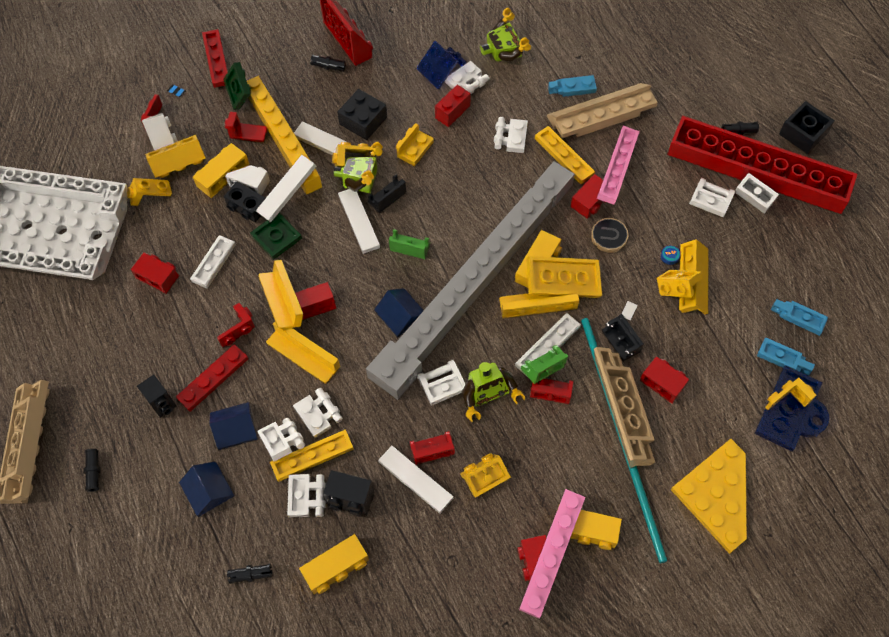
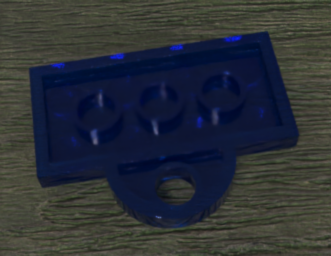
(789, 417)

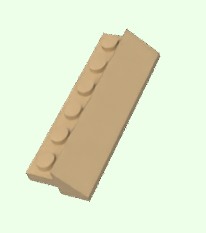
(603, 111)
(625, 407)
(22, 442)

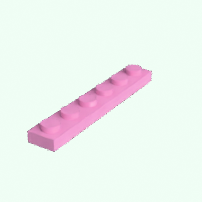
(618, 165)
(552, 554)

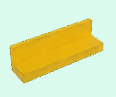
(695, 258)
(281, 297)
(535, 304)
(304, 353)

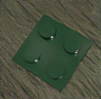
(237, 85)
(276, 236)

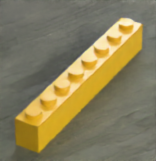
(280, 130)

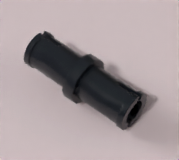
(328, 62)
(742, 128)
(91, 470)
(249, 573)

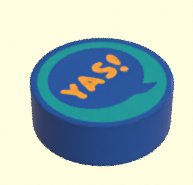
(670, 255)

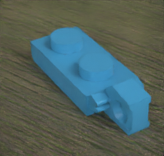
(573, 86)
(800, 316)
(783, 355)

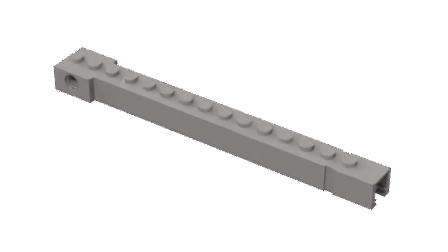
(401, 361)

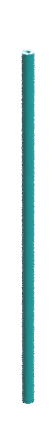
(633, 471)

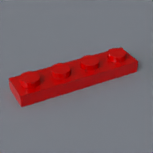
(215, 57)
(212, 378)

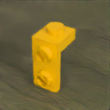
(339, 156)
(147, 187)
(800, 390)

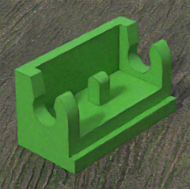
(409, 245)
(545, 365)

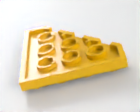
(718, 494)

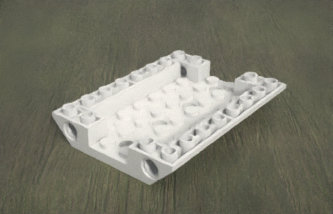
(55, 204)

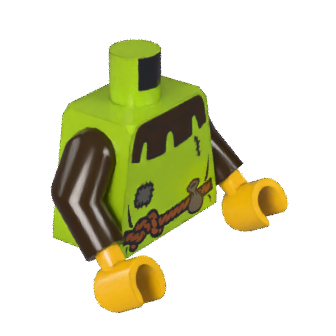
(503, 40)
(360, 171)
(486, 385)

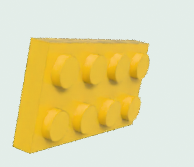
(563, 276)

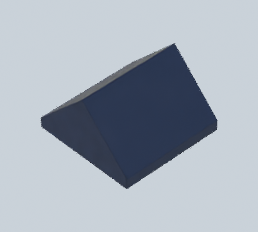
(398, 310)
(233, 426)
(205, 487)

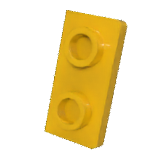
(413, 145)
(678, 283)
(485, 474)

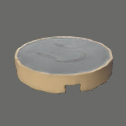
(609, 235)

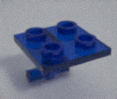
(439, 63)

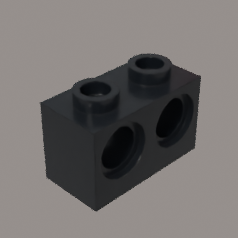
(247, 199)
(157, 396)

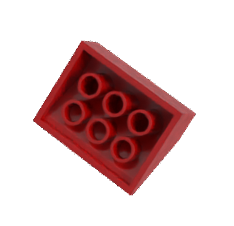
(346, 32)

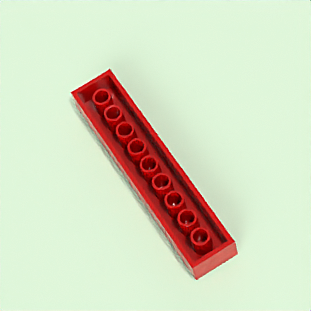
(775, 167)

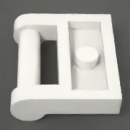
(710, 201)
(444, 387)

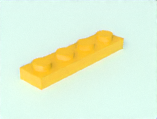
(564, 154)
(312, 455)

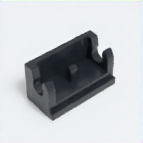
(388, 194)
(622, 337)

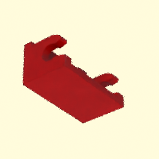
(316, 300)
(552, 390)
(432, 448)

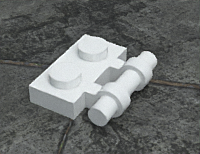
(465, 76)
(516, 135)
(313, 417)
(276, 443)
(299, 495)

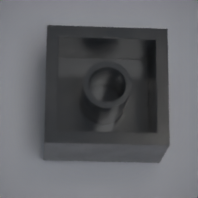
(362, 114)
(806, 127)
(348, 493)

